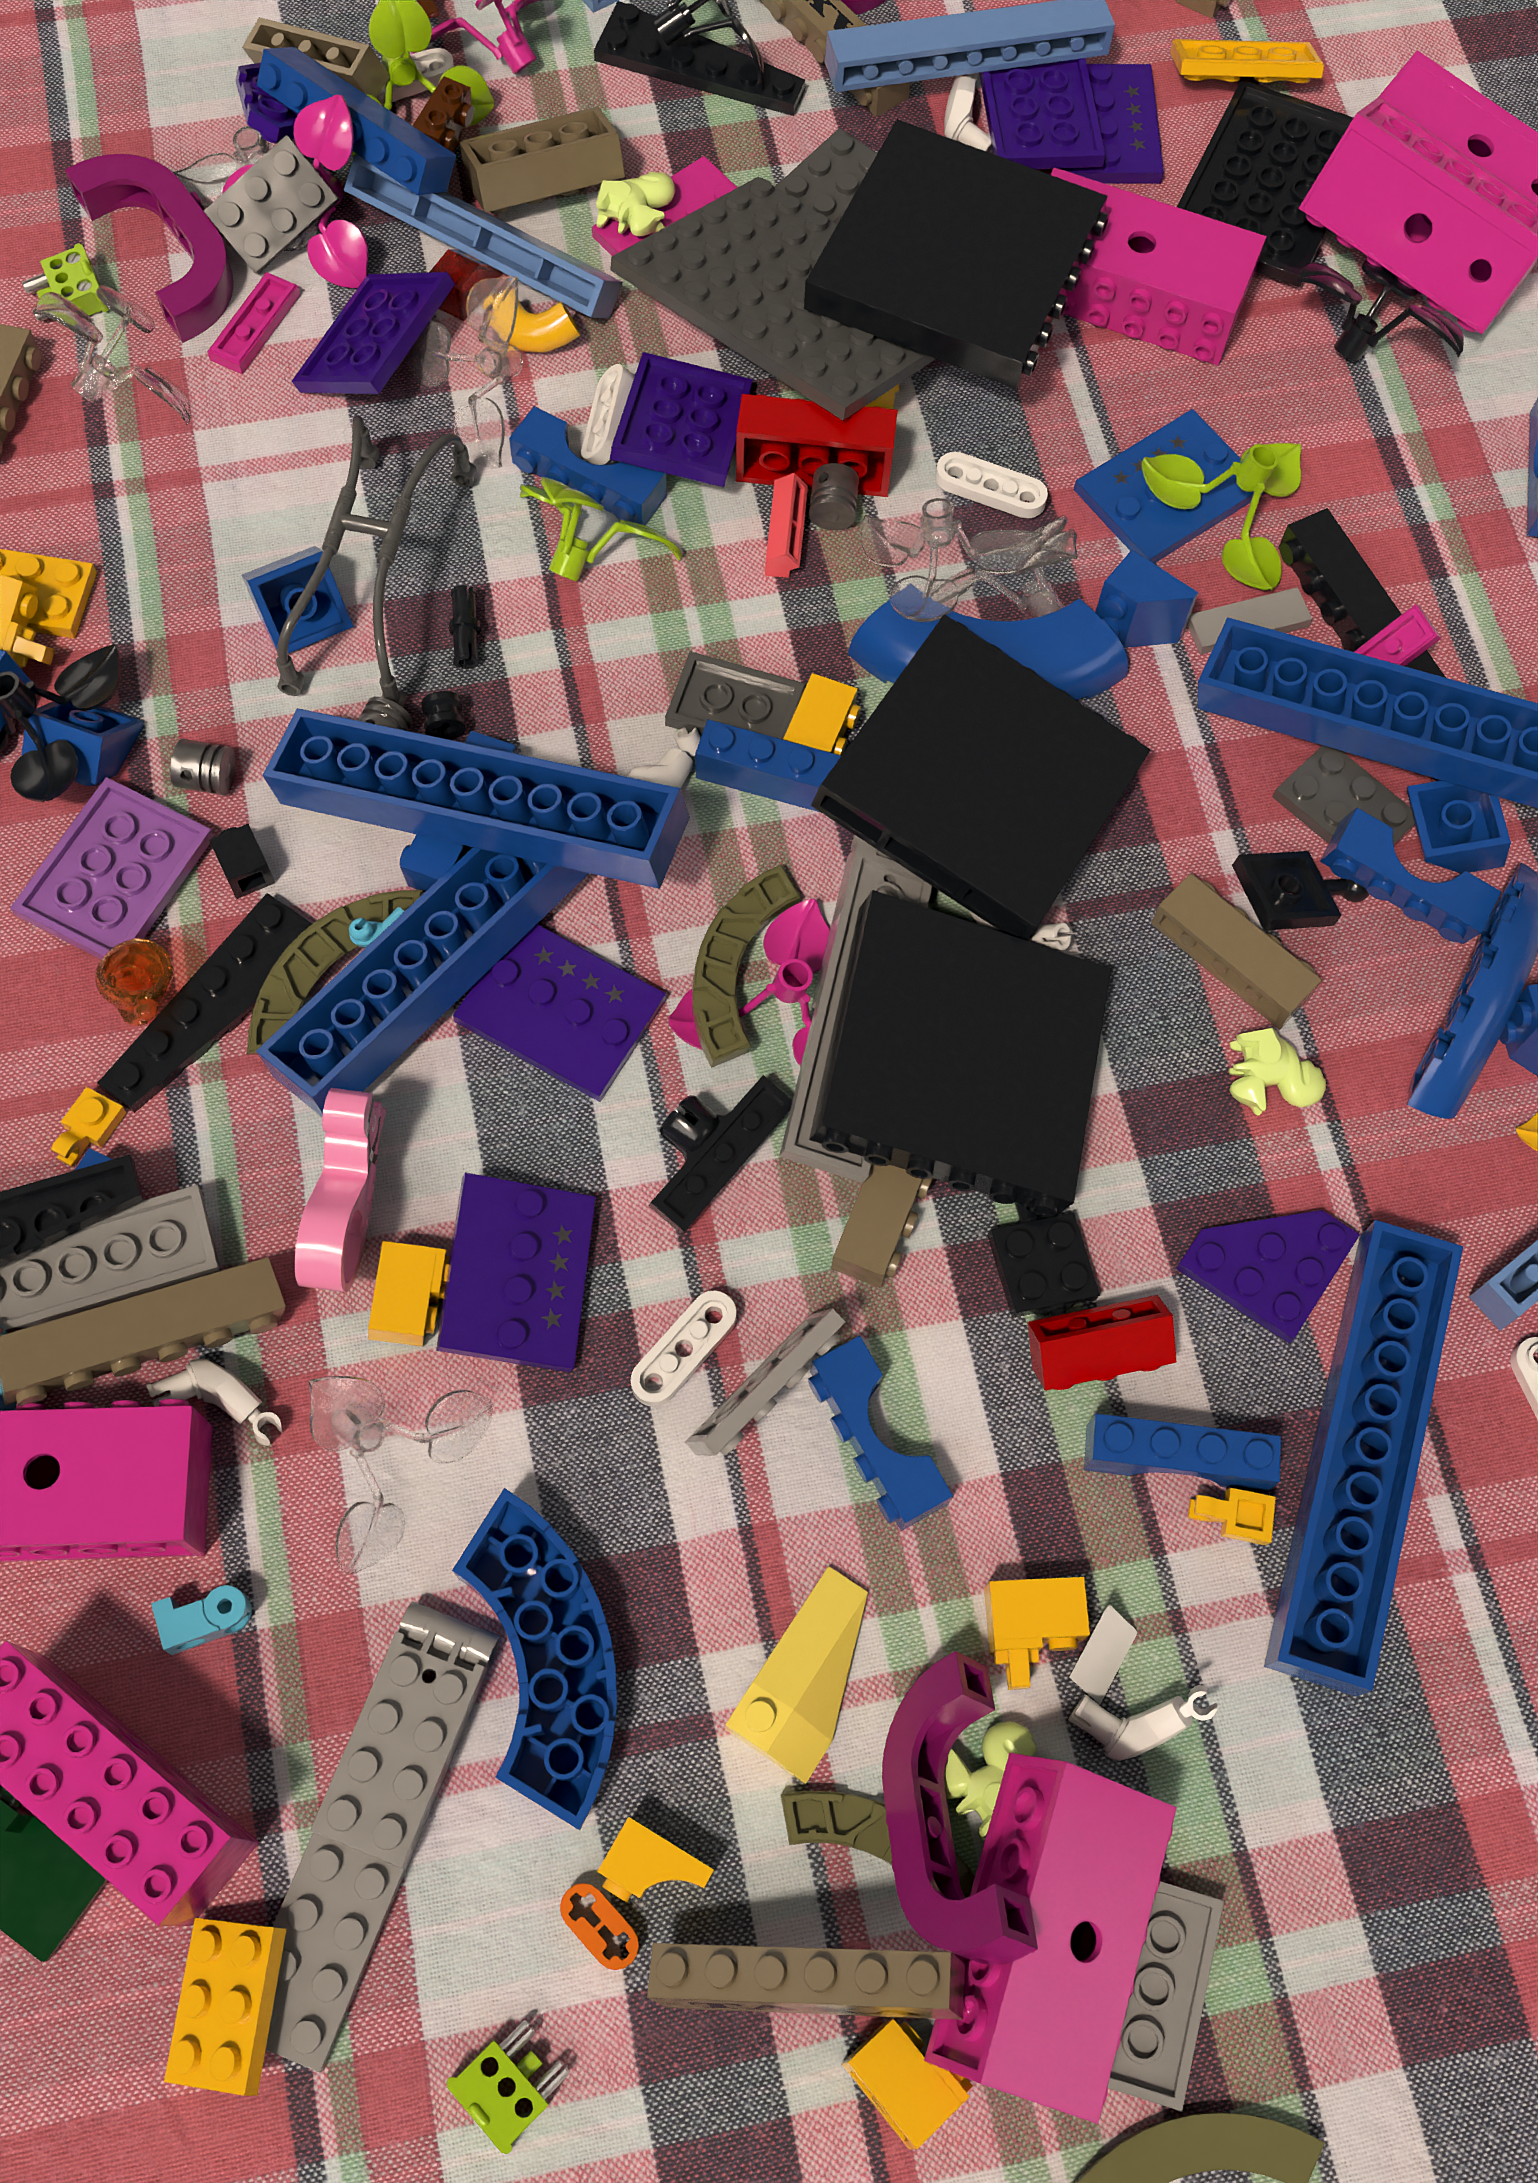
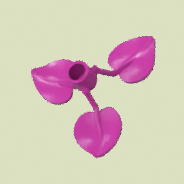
(512, 42)
(326, 134)
(797, 944)

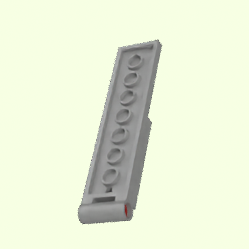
(864, 871)
(112, 1260)
(372, 1825)

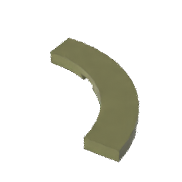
(720, 956)
(310, 957)
(847, 1822)
(1208, 2143)

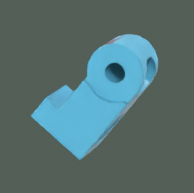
(200, 1622)

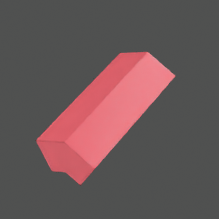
(786, 526)

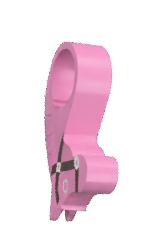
(339, 1208)

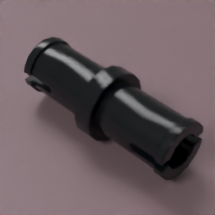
(464, 627)

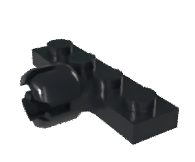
(714, 1148)

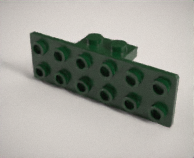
(41, 1881)

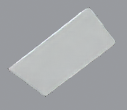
(1103, 1654)

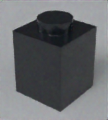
(242, 860)

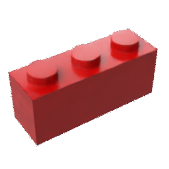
(1102, 1342)

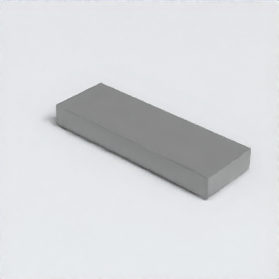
(1276, 611)

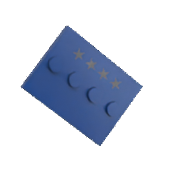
(1133, 512)

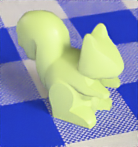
(633, 202)
(1273, 1062)
(982, 1786)

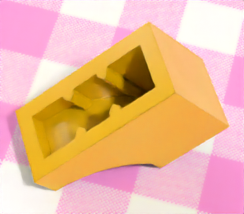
(646, 1859)

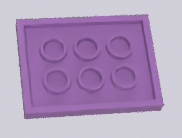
(112, 870)

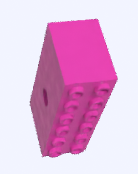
(1467, 122)
(1394, 174)
(1164, 274)
(124, 1486)
(112, 1793)
(1091, 1872)

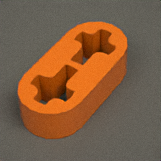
(590, 1935)

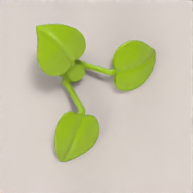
(403, 28)
(1261, 468)
(572, 550)

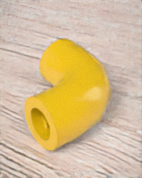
(543, 330)

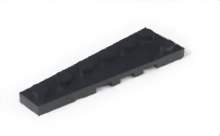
(698, 63)
(206, 1005)
(64, 1204)

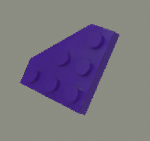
(261, 109)
(1271, 1266)

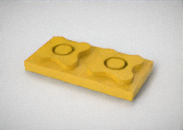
(1258, 59)

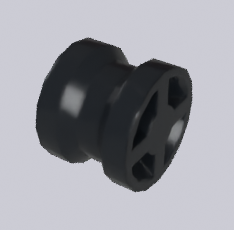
(443, 715)

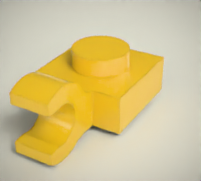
(88, 1120)
(1242, 1513)

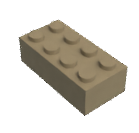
(542, 159)

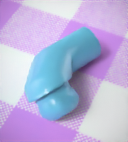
(364, 932)

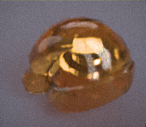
(135, 979)

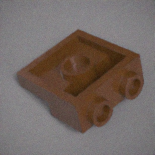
(446, 113)

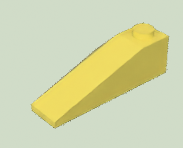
(800, 1688)

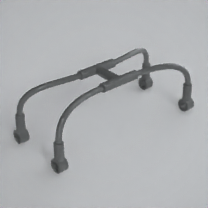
(366, 455)

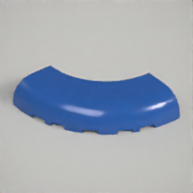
(1064, 647)
(1482, 1001)
(559, 1657)

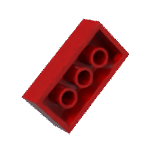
(799, 436)

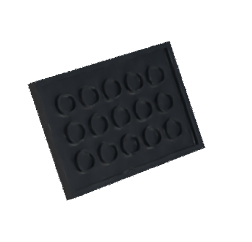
(1261, 171)

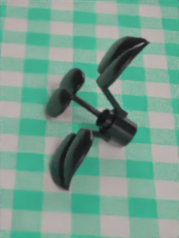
(678, 20)
(1360, 331)
(88, 685)

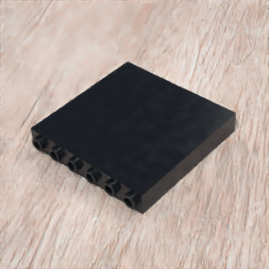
(957, 254)
(981, 779)
(962, 1055)

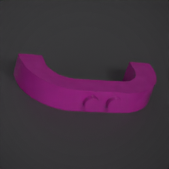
(137, 181)
(995, 1922)

